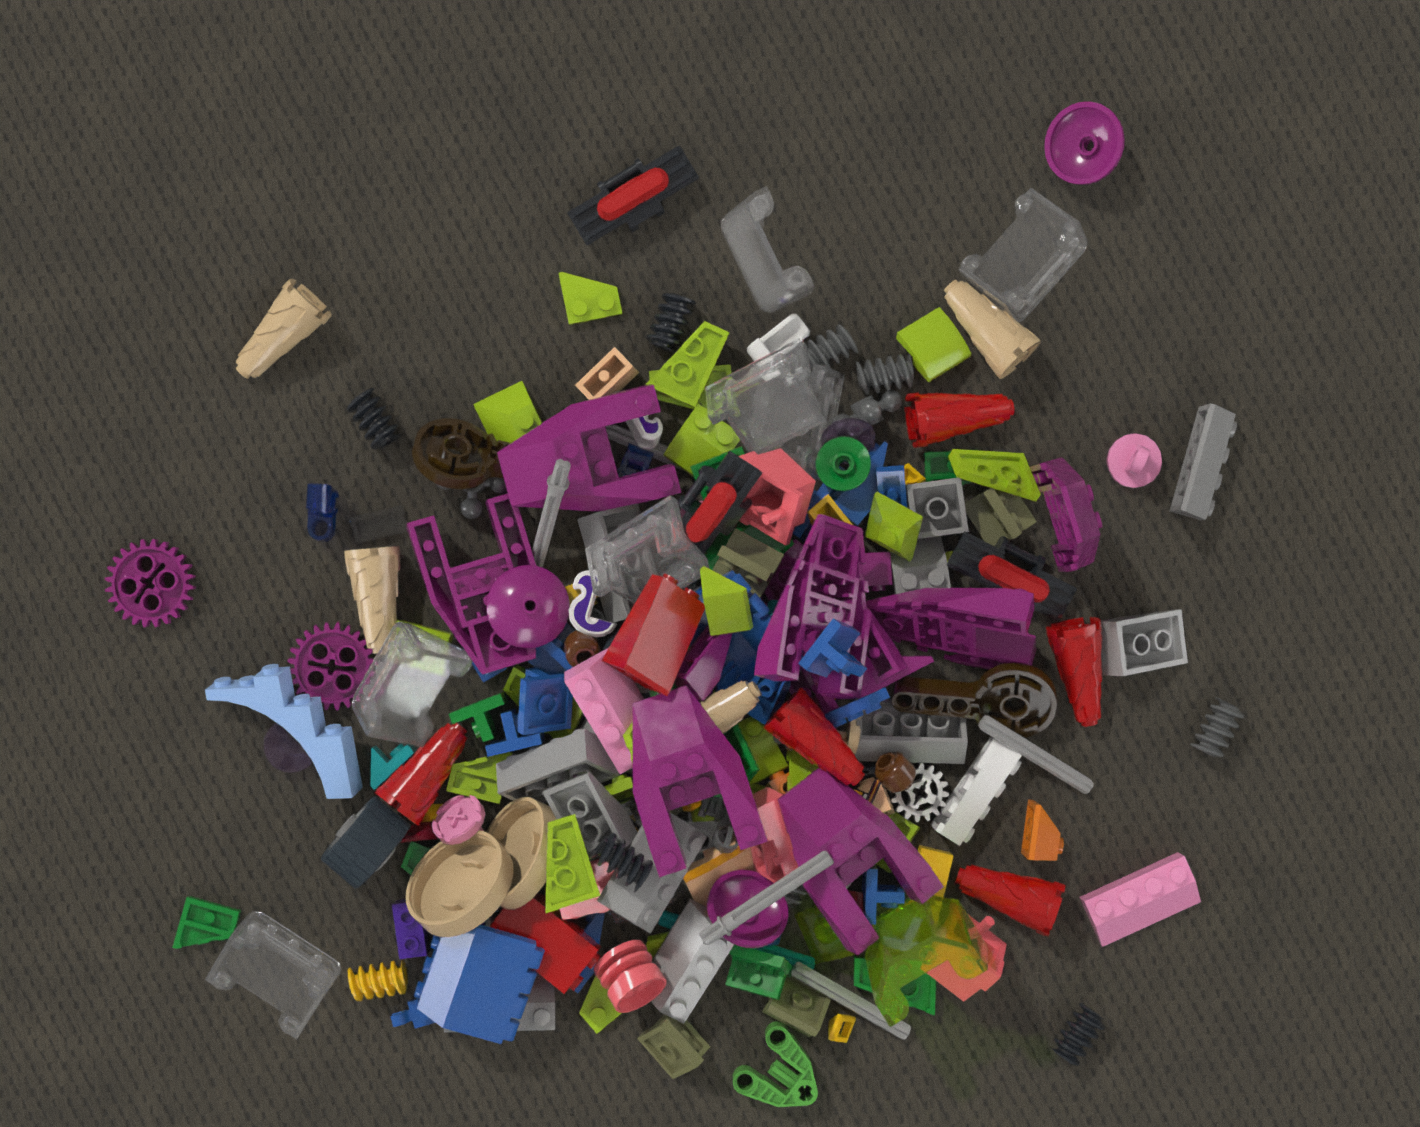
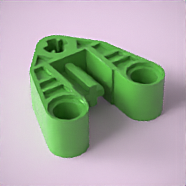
(765, 1089)

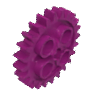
(131, 568)
(334, 640)

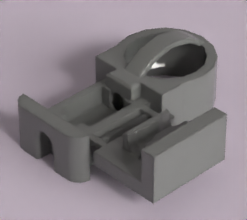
(716, 808)

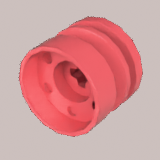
(629, 976)

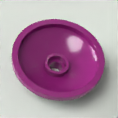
(1070, 135)
(507, 606)
(734, 890)

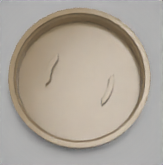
(523, 834)
(459, 885)

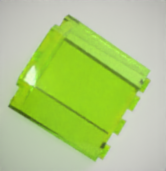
(917, 940)

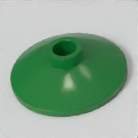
(839, 451)

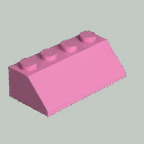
(607, 704)
(1141, 898)

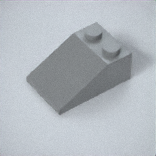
(1143, 643)
(594, 808)

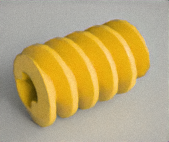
(378, 981)

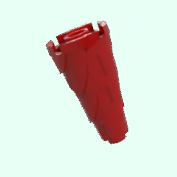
(944, 415)
(1079, 663)
(808, 732)
(416, 783)
(1022, 898)

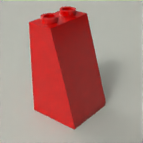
(656, 634)
(565, 943)

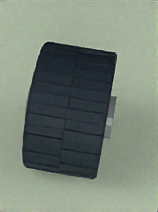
(365, 842)

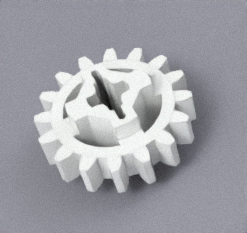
(913, 804)

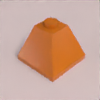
(1040, 835)

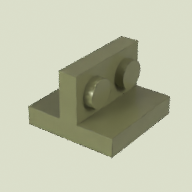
(998, 515)
(749, 558)
(799, 1007)
(674, 1045)

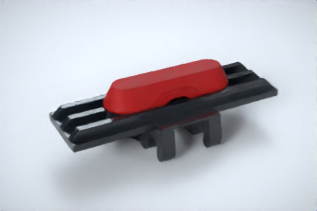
(636, 198)
(723, 504)
(987, 565)

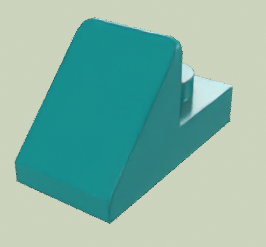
(383, 768)

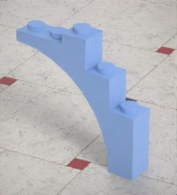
(303, 717)

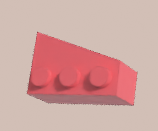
(775, 857)

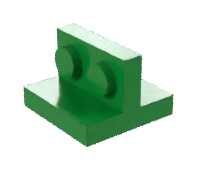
(483, 724)
(757, 972)

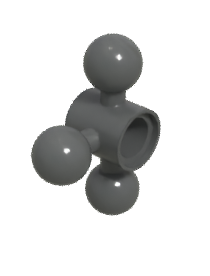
(870, 409)
(471, 506)

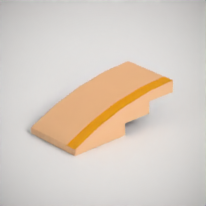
(707, 870)

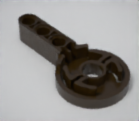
(452, 469)
(983, 696)

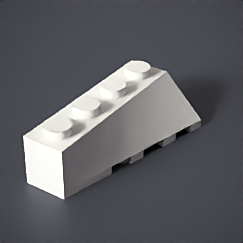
(975, 791)

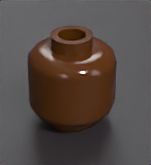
(580, 647)
(895, 772)

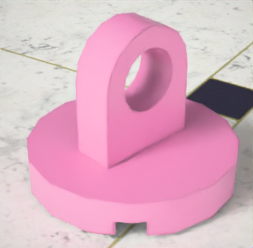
(1134, 460)
(458, 819)

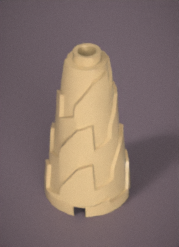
(288, 322)
(991, 330)
(375, 589)
(730, 705)

